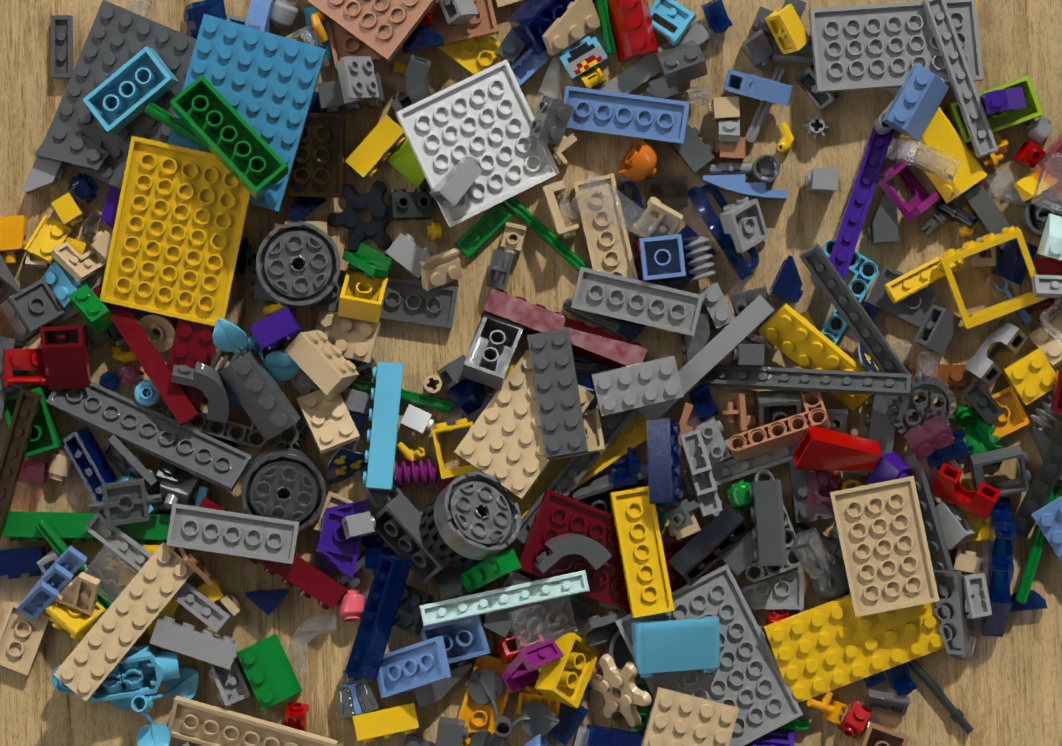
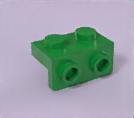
(369, 260)

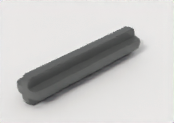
(601, 320)

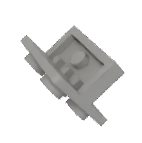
(357, 78)

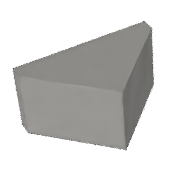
(357, 400)

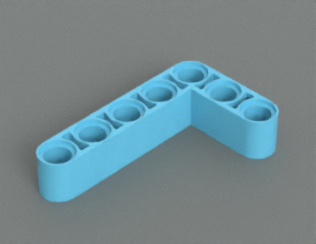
(858, 277)

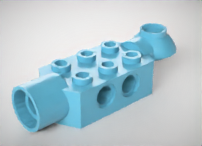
(136, 674)

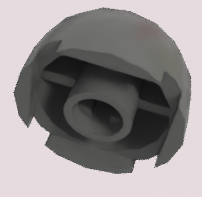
(833, 585)

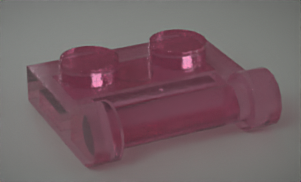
(823, 481)

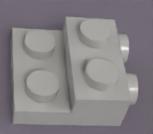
(744, 223)

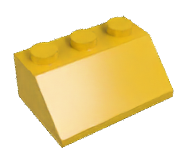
(569, 676)

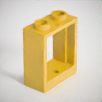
(455, 470)

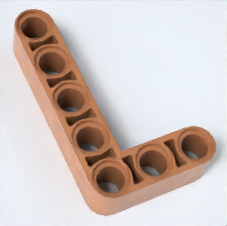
(786, 426)

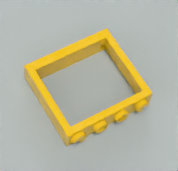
(970, 248)

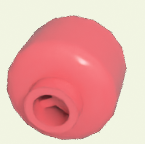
(351, 606)

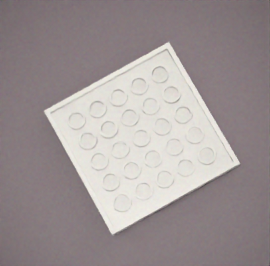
(482, 120)

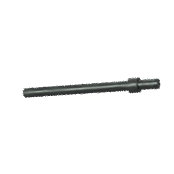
(955, 714)

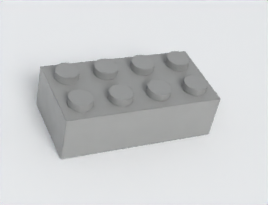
(637, 385)

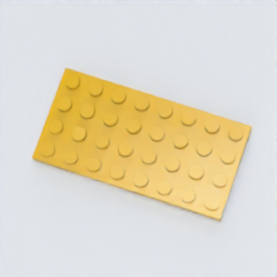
(835, 648)

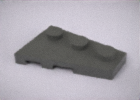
(72, 148)

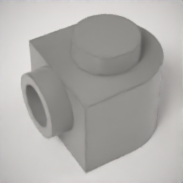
(1039, 129)

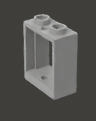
(976, 595)

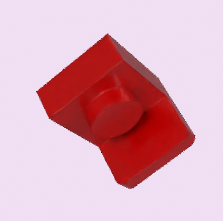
(296, 715)

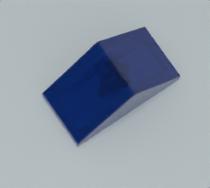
(267, 599)

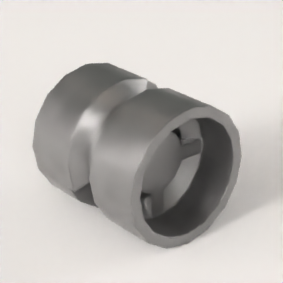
(765, 168)

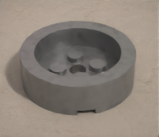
(292, 286)
(279, 470)
(463, 526)

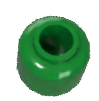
(739, 495)

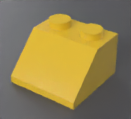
(362, 297)

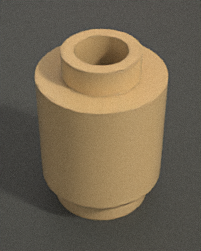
(59, 465)

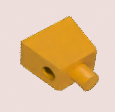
(12, 236)

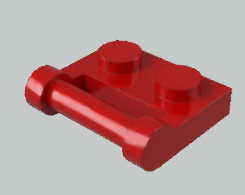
(23, 360)

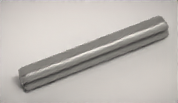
(763, 109)

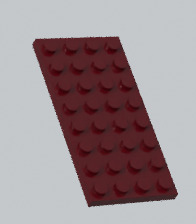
(565, 515)

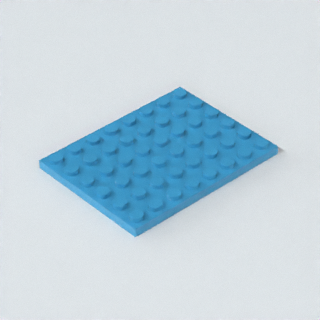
(264, 80)

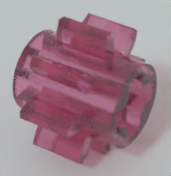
(131, 373)

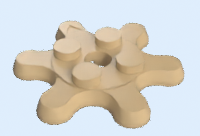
(624, 680)

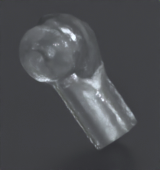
(563, 202)

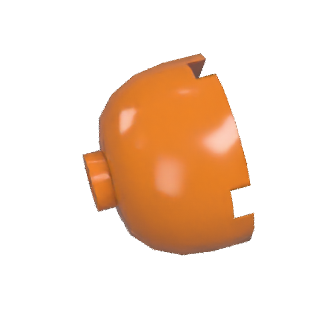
(639, 162)

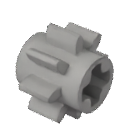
(820, 122)

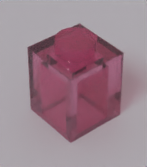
(33, 472)

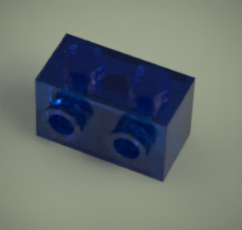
(956, 450)

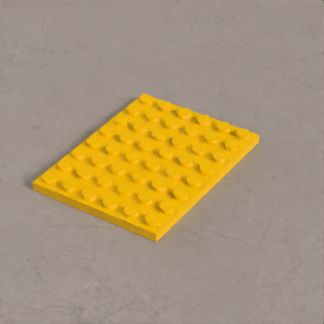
(175, 233)

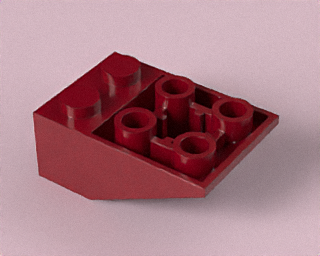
(66, 356)

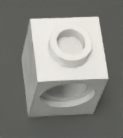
(417, 419)

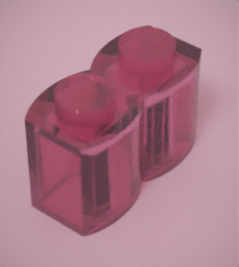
(929, 437)

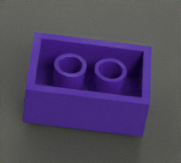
(276, 329)

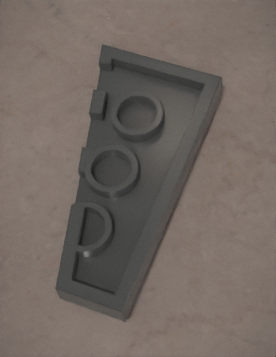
(951, 611)

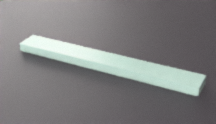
(504, 598)

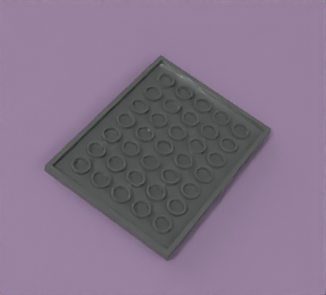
(110, 44)

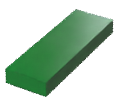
(483, 230)

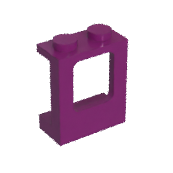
(921, 198)
(519, 677)

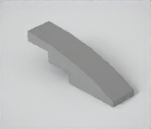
(700, 472)

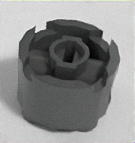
(1034, 218)

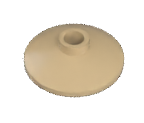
(162, 341)

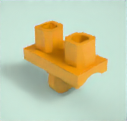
(994, 158)

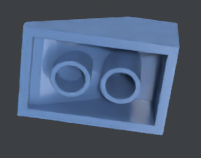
(462, 638)

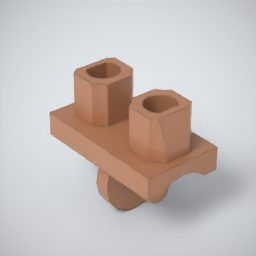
(737, 411)

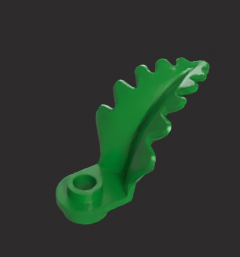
(977, 431)

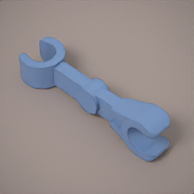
(1022, 314)

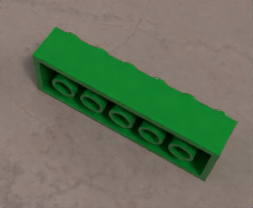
(229, 137)

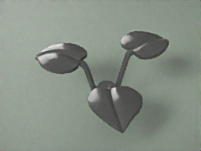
(536, 718)

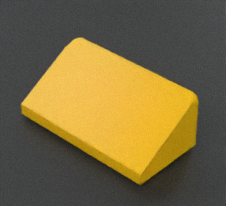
(1027, 185)

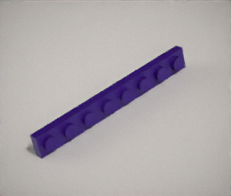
(859, 201)

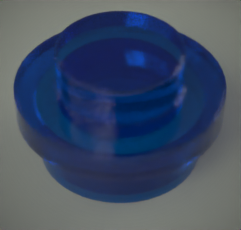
(110, 380)

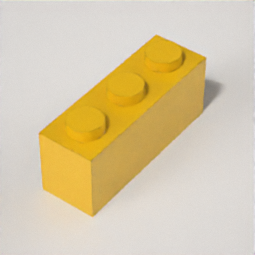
(376, 147)
(386, 722)

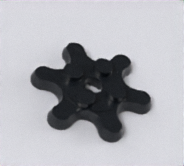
(350, 217)

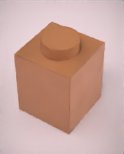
(731, 150)

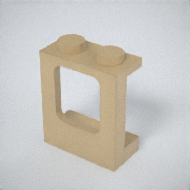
(549, 193)

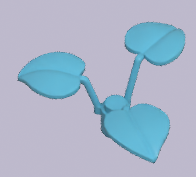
(231, 337)
(159, 734)

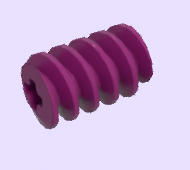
(416, 473)

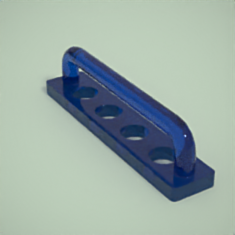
(714, 224)

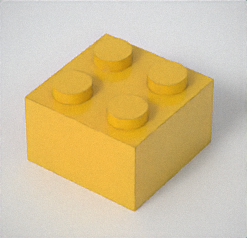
(1030, 376)

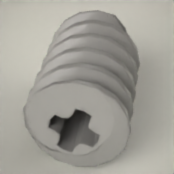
(699, 257)
(1045, 416)

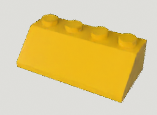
(943, 137)

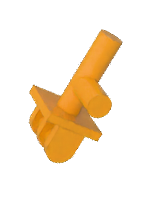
(831, 708)

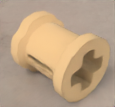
(439, 386)

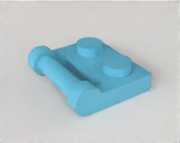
(673, 14)

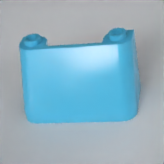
(676, 645)

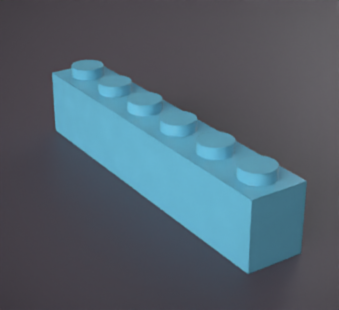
(384, 426)

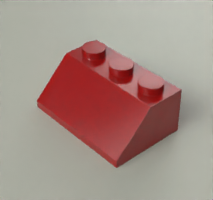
(632, 29)

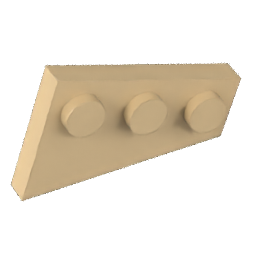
(573, 25)

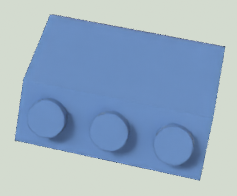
(916, 102)

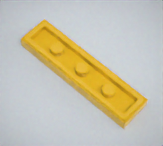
(918, 279)

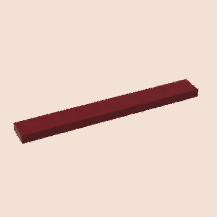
(150, 361)

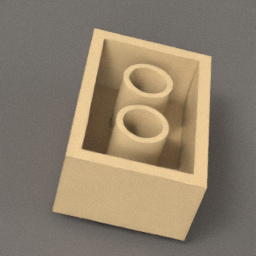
(322, 362)

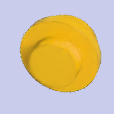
(433, 230)

